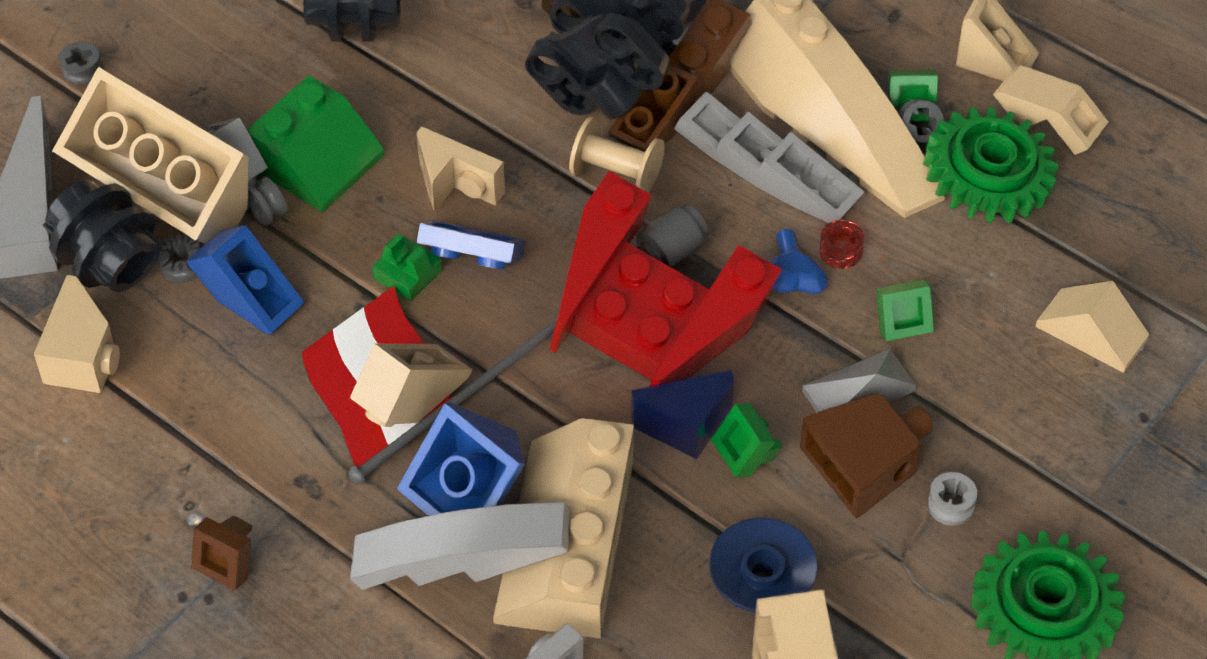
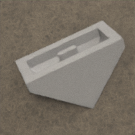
(875, 375)

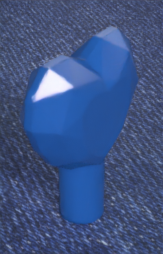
(798, 270)

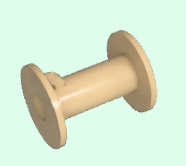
(614, 156)

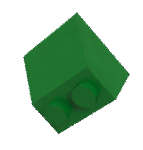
(315, 144)

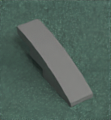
(773, 164)
(469, 540)

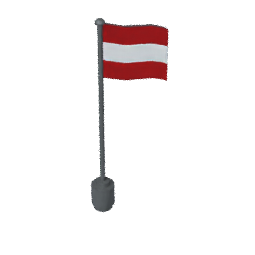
(340, 355)

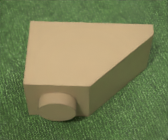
(76, 342)
(407, 382)

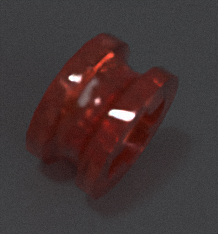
(832, 235)

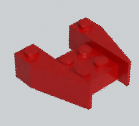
(643, 307)

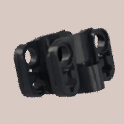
(606, 52)

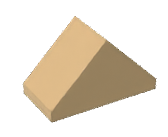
(992, 42)
(1096, 322)

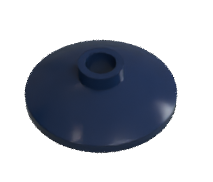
(766, 547)

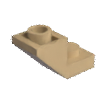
(1064, 104)

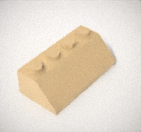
(156, 157)
(591, 472)

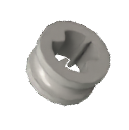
(947, 512)

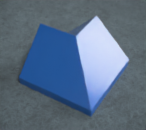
(462, 463)

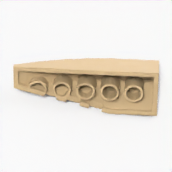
(818, 85)

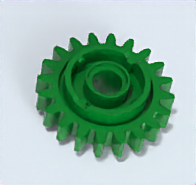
(990, 164)
(1009, 601)

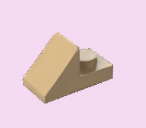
(454, 165)

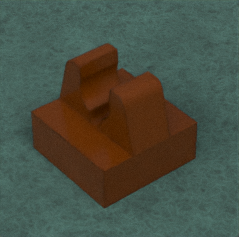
(222, 550)

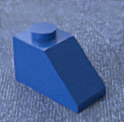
(245, 279)

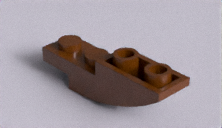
(694, 68)

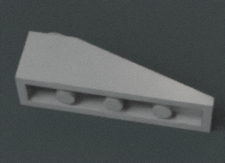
(26, 198)

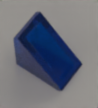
(684, 411)

